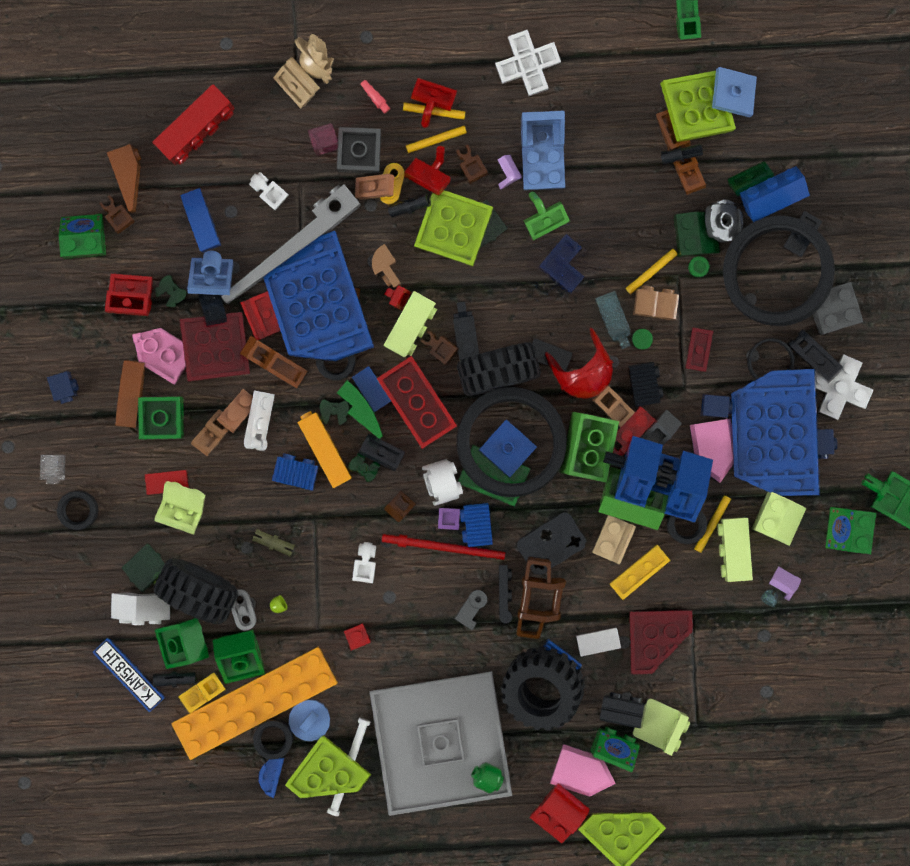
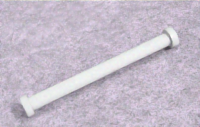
(363, 723)

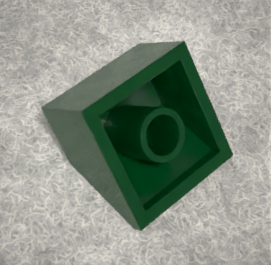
(692, 235)

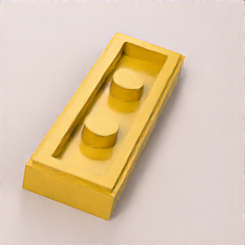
(639, 572)

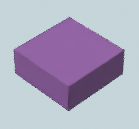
(448, 518)

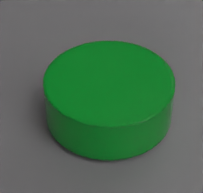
(698, 266)
(642, 339)

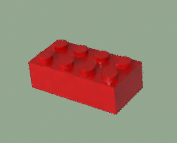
(194, 125)
(416, 402)

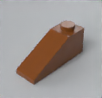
(127, 172)

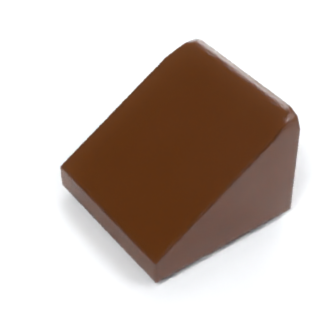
(399, 506)

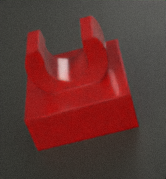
(398, 297)

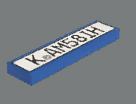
(128, 674)

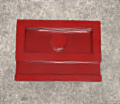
(261, 316)

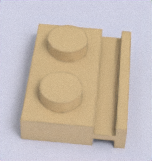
(296, 82)
(613, 539)

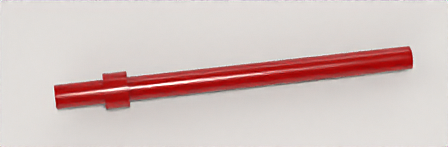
(403, 541)

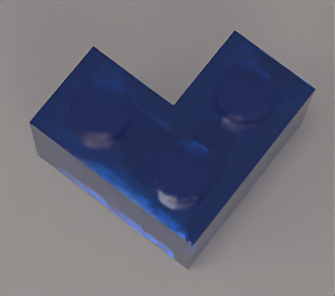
(557, 264)

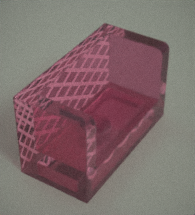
(323, 139)

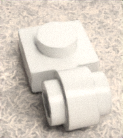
(272, 194)
(365, 569)

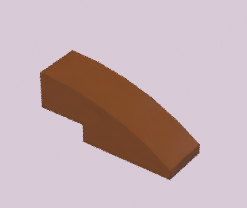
(273, 362)
(130, 389)

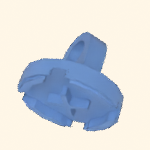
(309, 720)

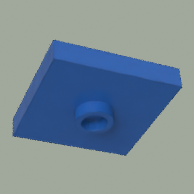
(507, 448)

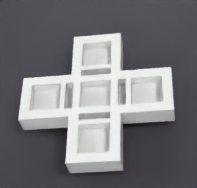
(528, 63)
(843, 389)

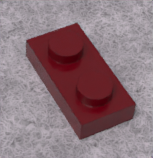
(699, 349)

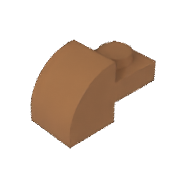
(381, 262)
(613, 406)
(210, 435)

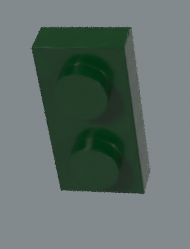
(750, 177)

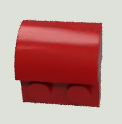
(129, 295)
(560, 813)

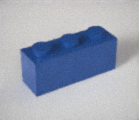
(774, 194)

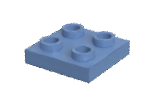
(210, 275)

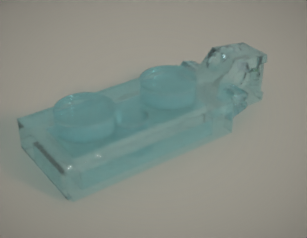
(614, 318)

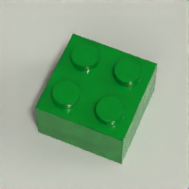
(161, 417)

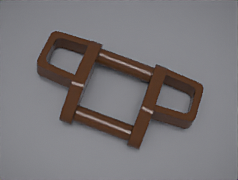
(556, 584)

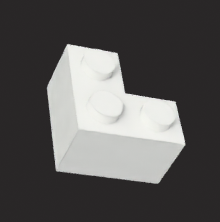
(139, 608)

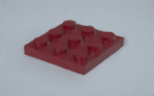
(215, 348)

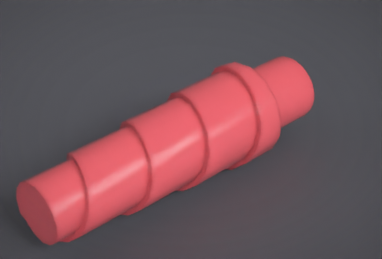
(376, 98)

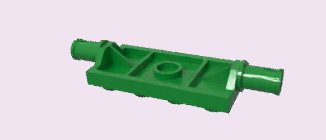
(891, 497)

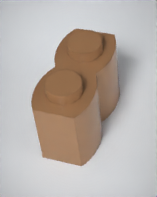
(656, 304)

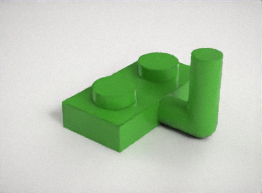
(546, 219)

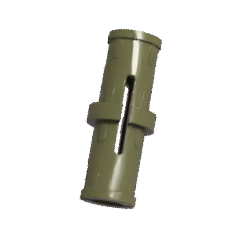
(273, 542)

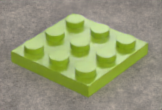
(690, 107)
(454, 227)

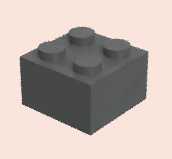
(359, 150)
(838, 310)

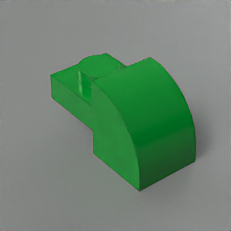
(688, 19)

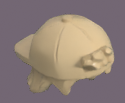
(314, 58)

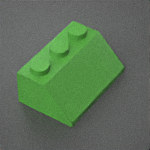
(586, 446)
(650, 516)

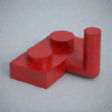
(432, 95)
(427, 175)

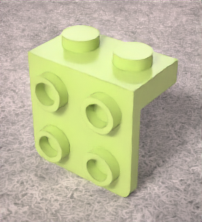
(180, 507)
(662, 726)

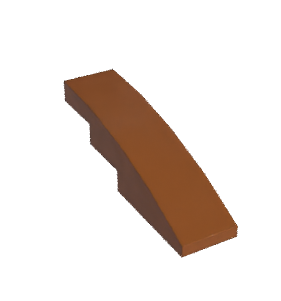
(688, 170)

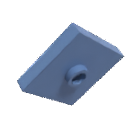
(734, 92)

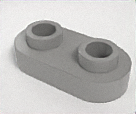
(244, 609)

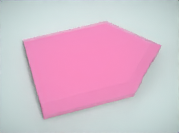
(161, 353)
(714, 442)
(581, 772)

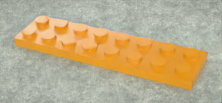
(254, 703)

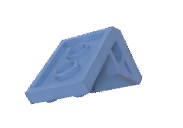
(543, 150)

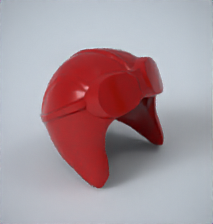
(588, 380)

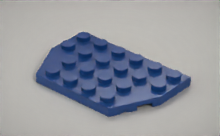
(318, 303)
(777, 433)

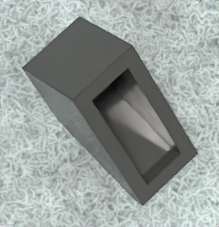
(662, 428)

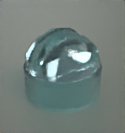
(769, 599)

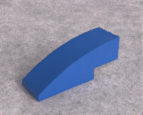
(200, 220)

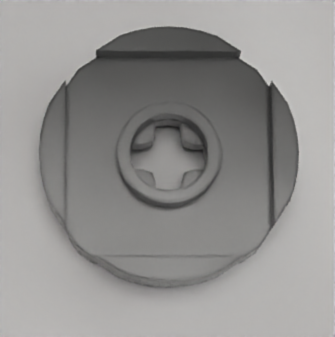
(713, 220)

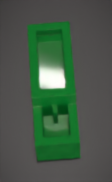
(361, 409)

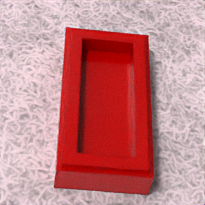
(156, 481)

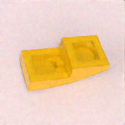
(201, 693)

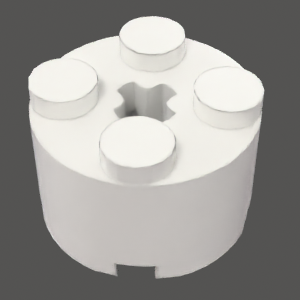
(441, 481)

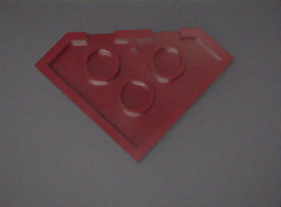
(656, 636)

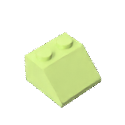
(778, 518)

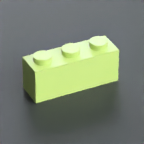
(410, 325)
(735, 549)

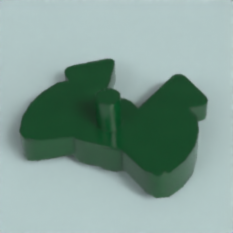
(168, 285)
(328, 408)
(363, 469)

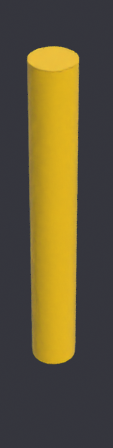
(436, 111)
(436, 139)
(651, 271)
(713, 523)

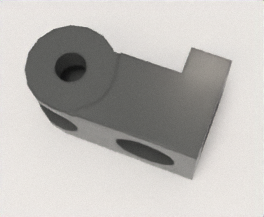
(476, 600)

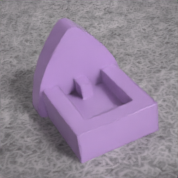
(510, 170)
(785, 582)

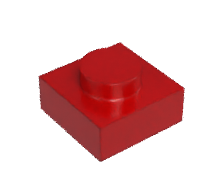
(357, 636)

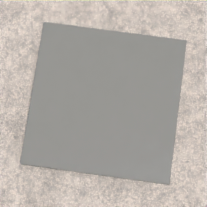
(434, 739)

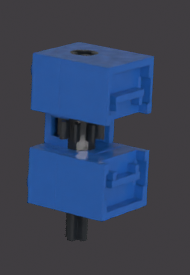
(649, 470)

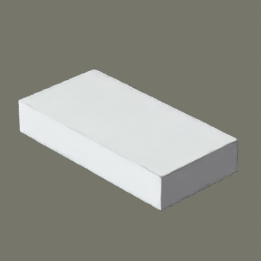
(598, 641)

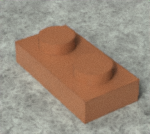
(374, 186)
(236, 411)

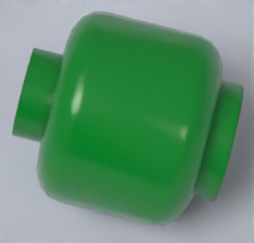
(487, 777)

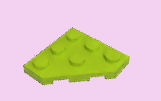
(327, 772)
(622, 835)

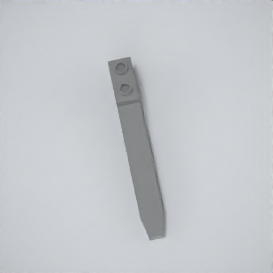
(324, 223)

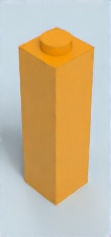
(324, 449)

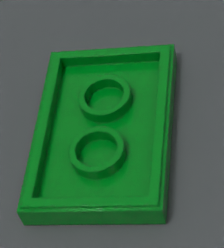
(492, 471)

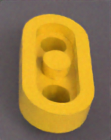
(398, 182)

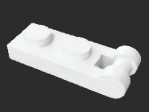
(258, 421)

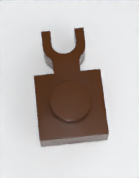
(472, 166)
(117, 216)
(442, 348)

